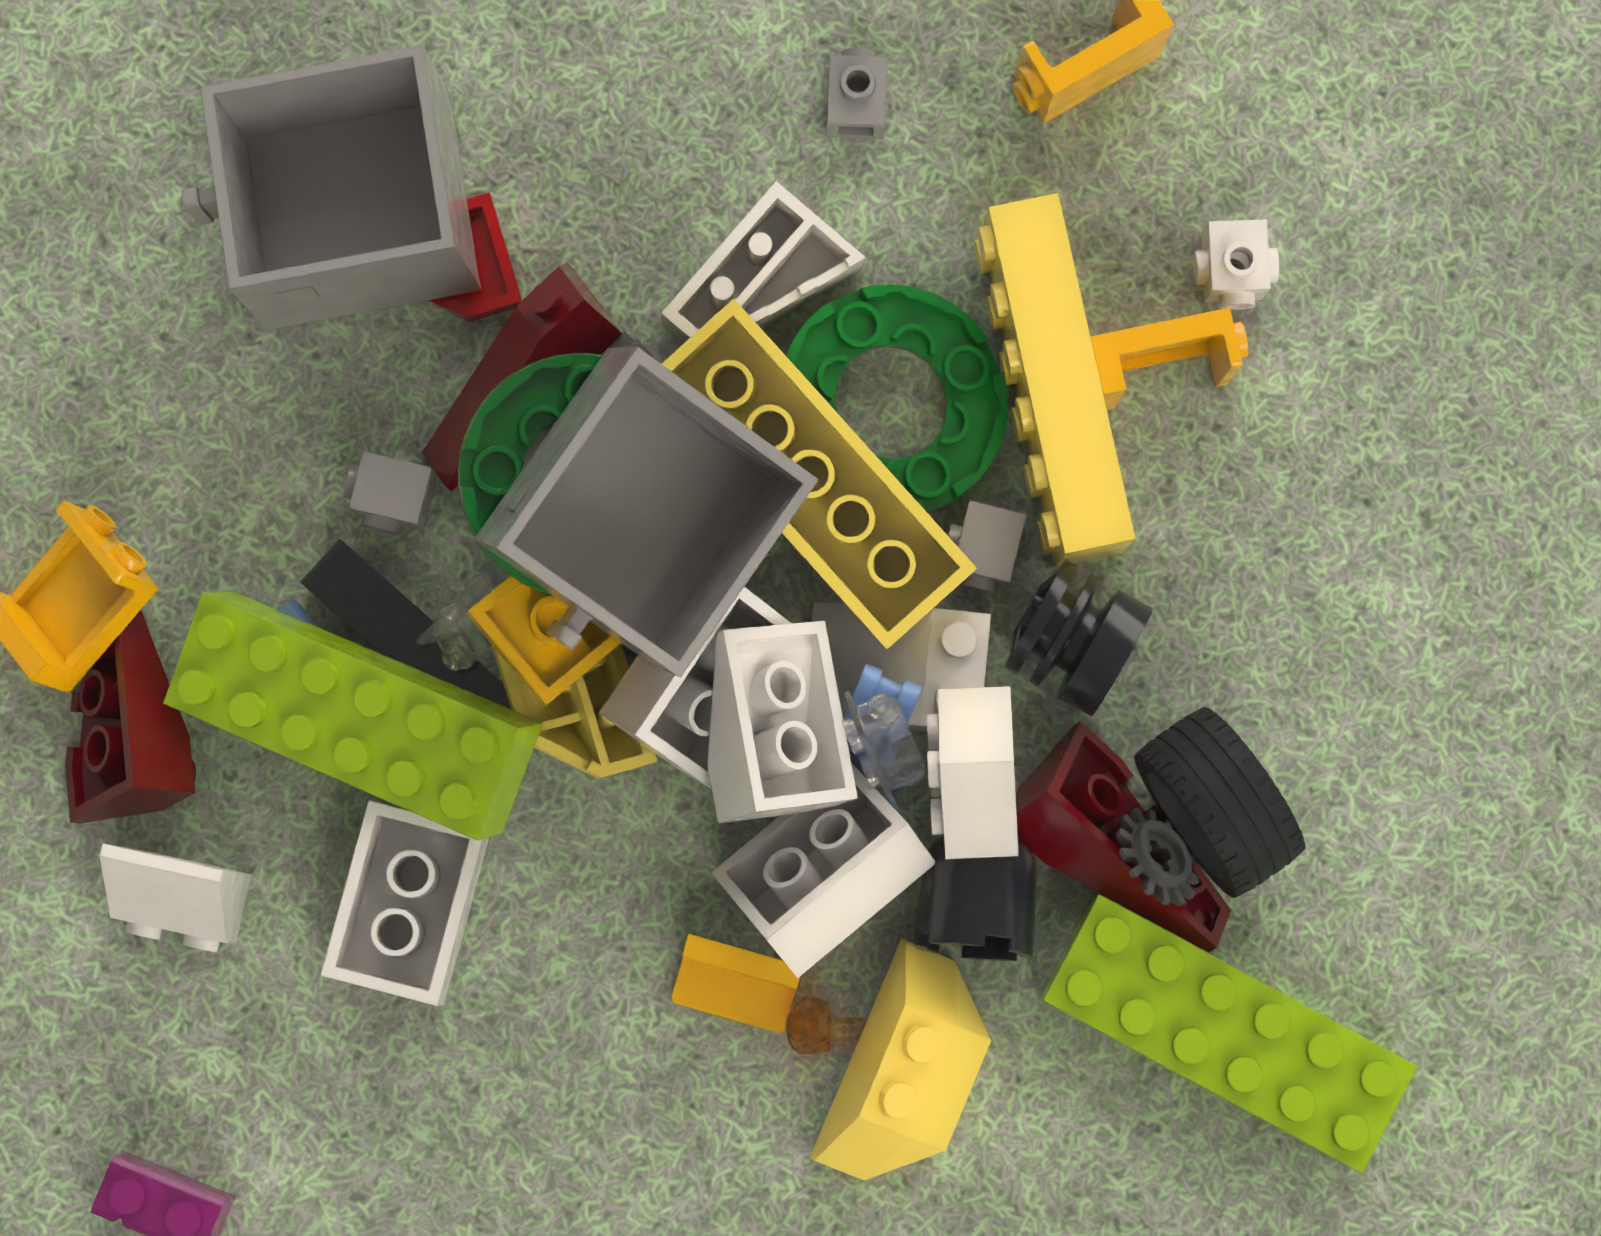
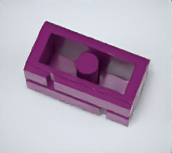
(159, 1200)

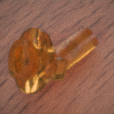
(812, 1028)

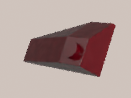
(551, 321)
(131, 744)
(1071, 821)

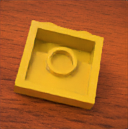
(516, 625)

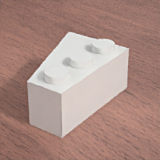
(767, 264)

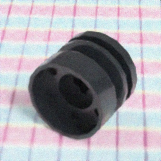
(1077, 637)

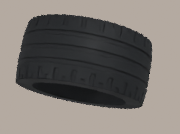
(1220, 801)

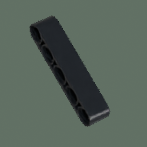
(389, 620)

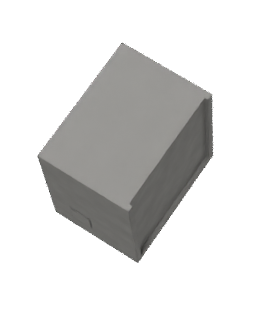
(337, 188)
(645, 510)

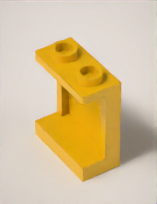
(1053, 90)
(1170, 341)
(74, 600)

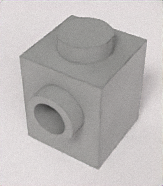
(857, 94)
(389, 492)
(990, 542)

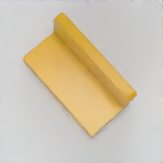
(735, 984)

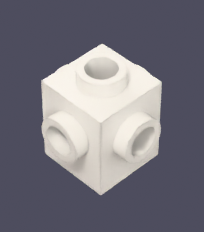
(1243, 245)

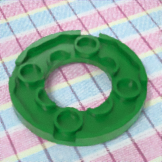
(956, 353)
(504, 430)

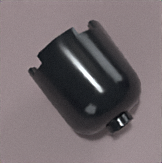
(978, 905)

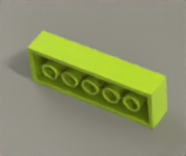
(353, 714)
(1228, 1033)

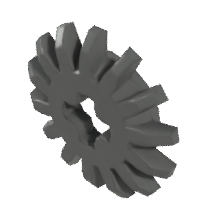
(1146, 835)

